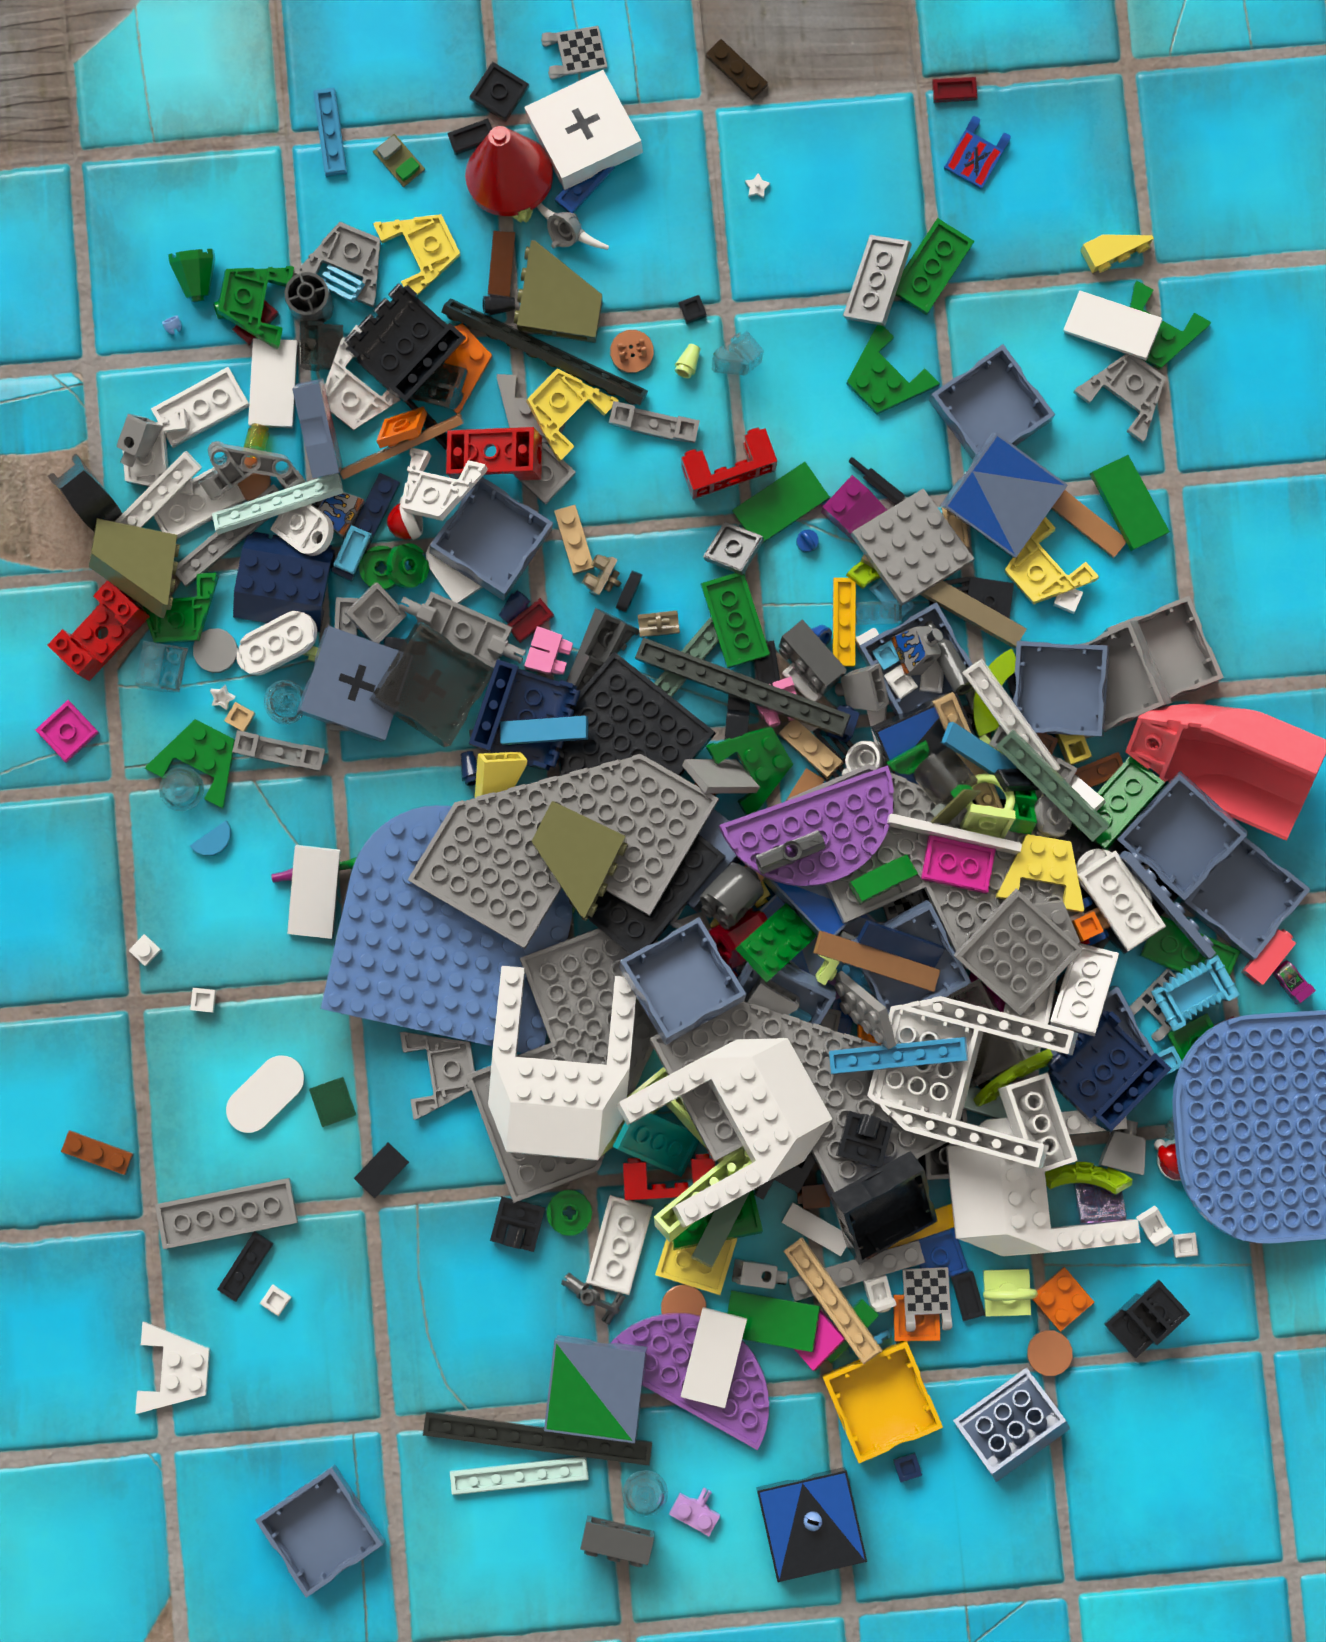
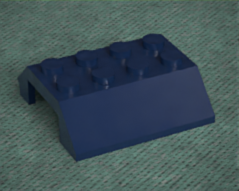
(279, 580)
(522, 696)
(1106, 1073)

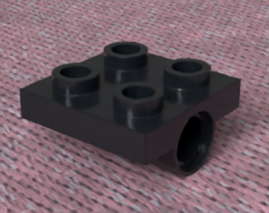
(864, 1139)
(517, 1224)

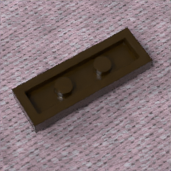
(736, 69)

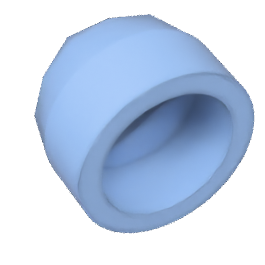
(171, 324)
(815, 1517)

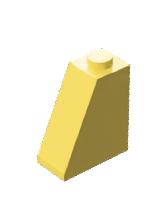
(498, 771)

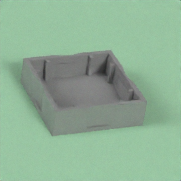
(1179, 647)
(1133, 677)

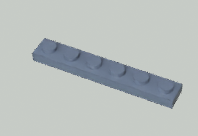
(1174, 911)

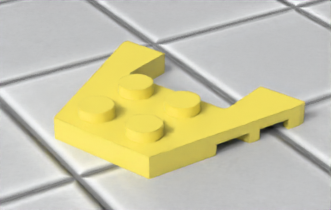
(429, 243)
(557, 401)
(1039, 574)
(1046, 862)

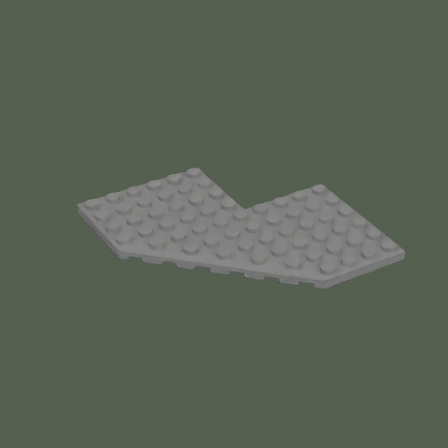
(493, 873)
(957, 908)
(575, 1001)
(812, 1045)

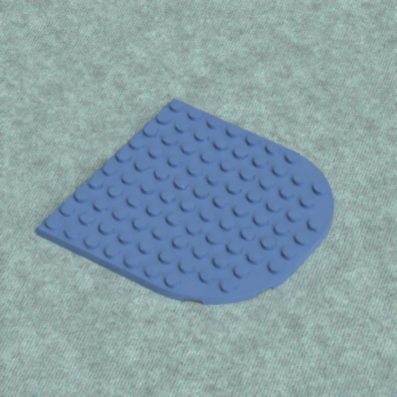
(418, 959)
(1256, 1126)

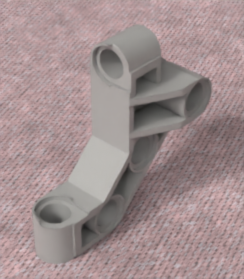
(232, 469)

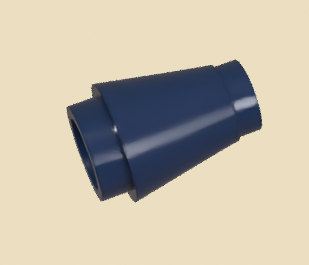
(514, 606)
(468, 768)

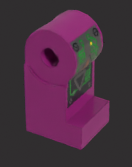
(1293, 982)

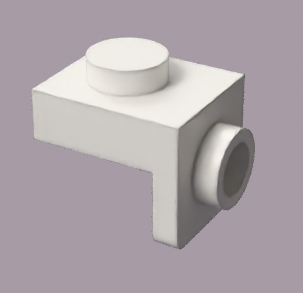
(1154, 1226)
(879, 1294)

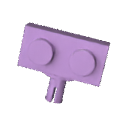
(695, 1512)

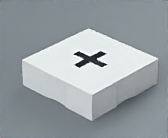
(584, 129)

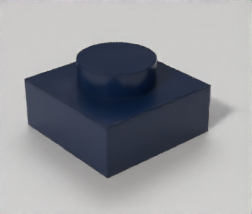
(907, 1467)

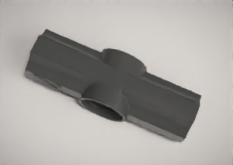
(802, 846)

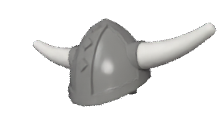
(566, 229)

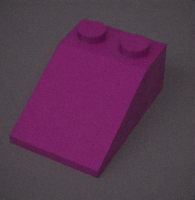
(852, 506)

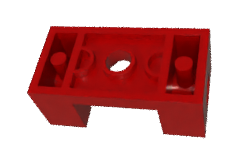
(516, 451)
(760, 458)
(83, 648)
(636, 1179)

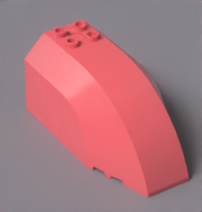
(1236, 756)

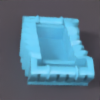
(1194, 991)

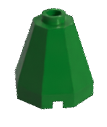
(194, 272)

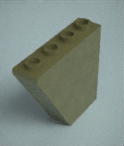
(556, 299)
(136, 562)
(578, 855)

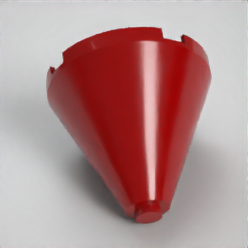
(508, 173)

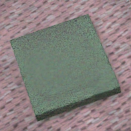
(332, 1101)

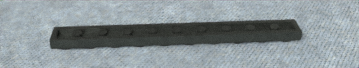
(538, 349)
(743, 687)
(533, 1438)

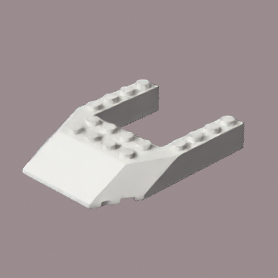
(933, 1095)
(765, 1101)
(554, 1103)
(1009, 1211)

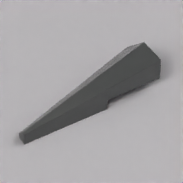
(602, 638)

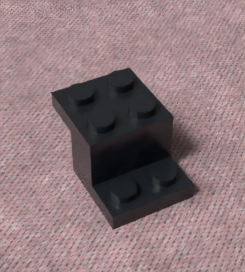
(792, 1178)
(1147, 1319)

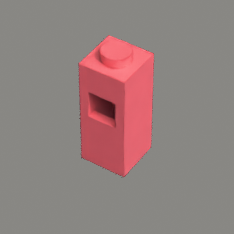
(1270, 957)

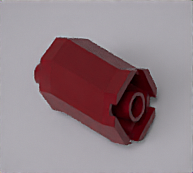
(728, 940)

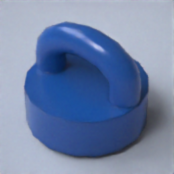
(807, 541)
(824, 633)

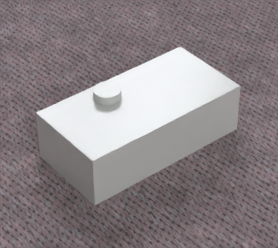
(1038, 1118)

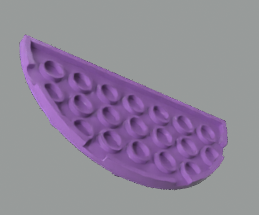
(846, 814)
(668, 1355)

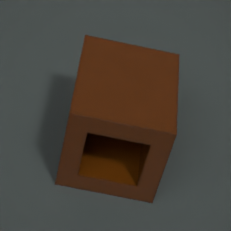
(813, 1196)

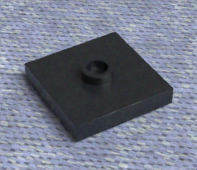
(499, 91)
(992, 594)

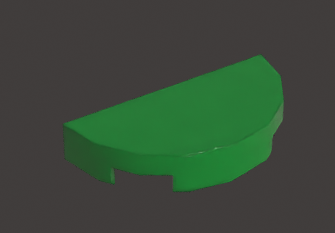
(908, 761)

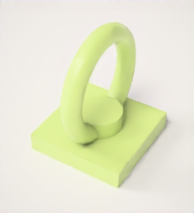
(989, 819)
(1007, 1292)

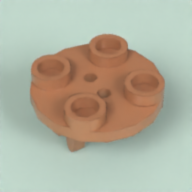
(621, 353)

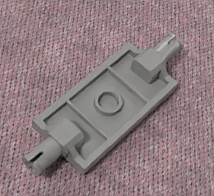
(465, 628)

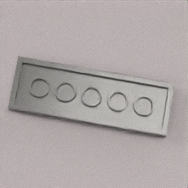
(226, 1213)

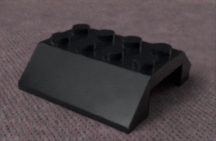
(403, 343)

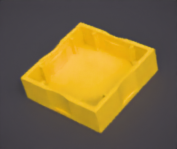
(882, 1401)

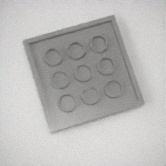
(912, 547)
(1018, 952)

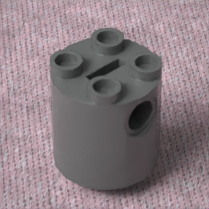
(309, 298)
(731, 895)

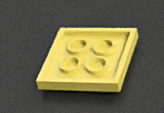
(680, 1267)

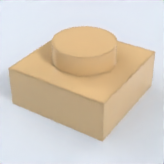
(239, 717)

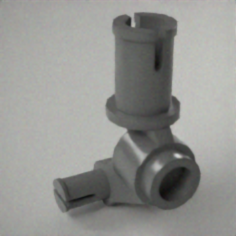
(591, 1297)

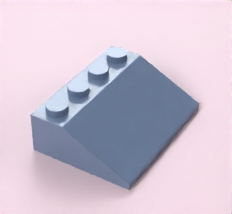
(1011, 1424)

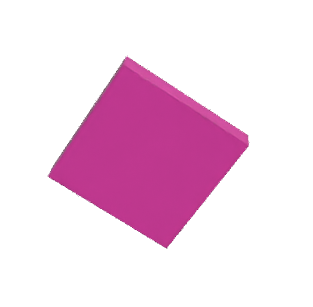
(67, 731)
(827, 1341)

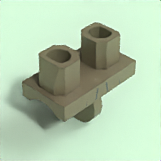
(605, 565)
(658, 624)

